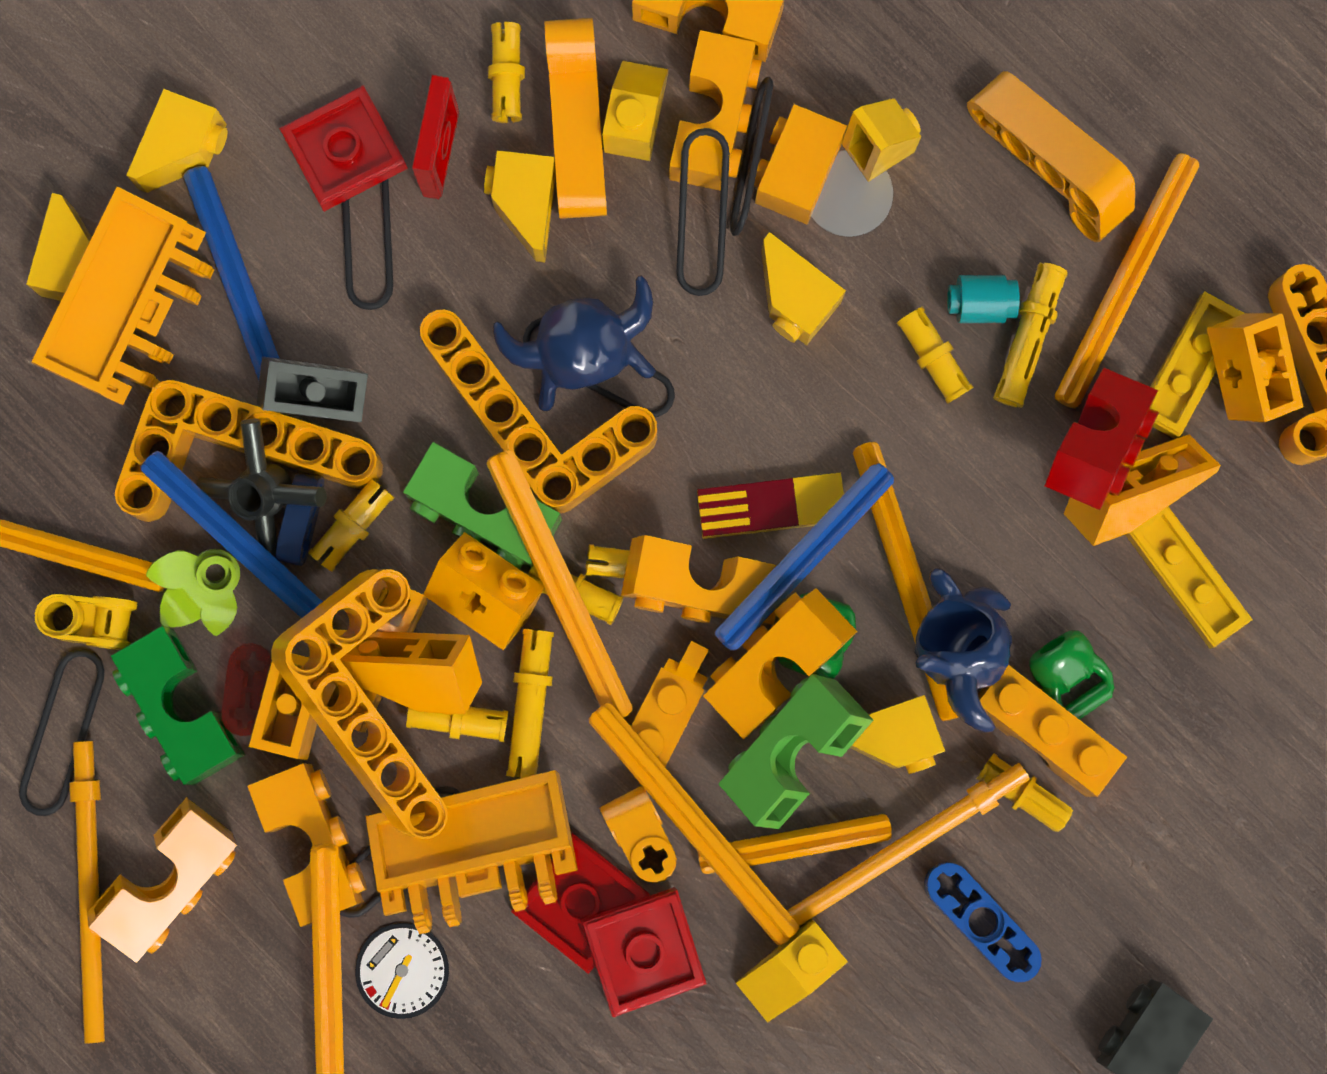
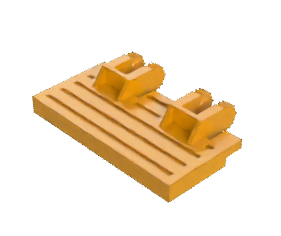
(116, 294)
(484, 830)

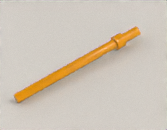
(84, 793)
(980, 798)

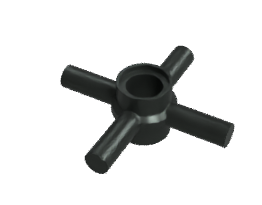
(261, 488)

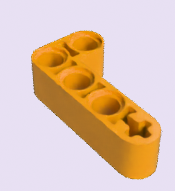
(575, 118)
(1059, 152)
(1307, 356)

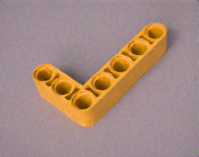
(196, 422)
(522, 425)
(353, 704)

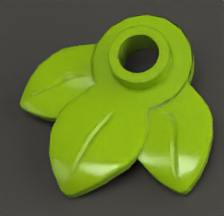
(191, 594)

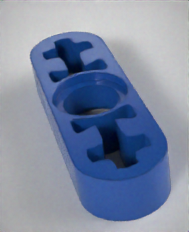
(1017, 939)

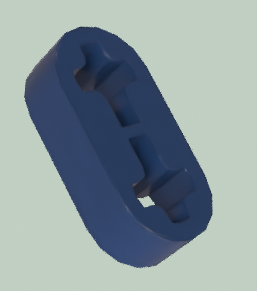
(298, 525)

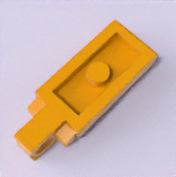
(671, 702)

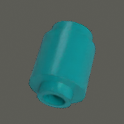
(983, 299)

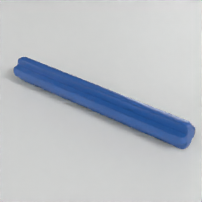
(230, 266)
(229, 534)
(804, 557)

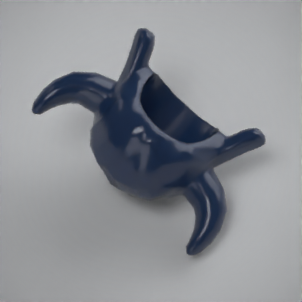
(582, 343)
(964, 645)

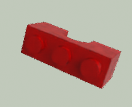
(1104, 439)

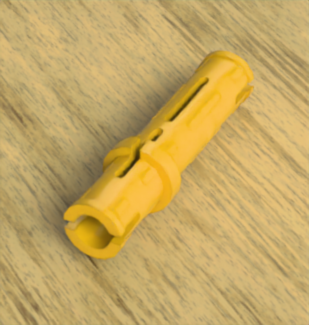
(1035, 319)
(530, 702)

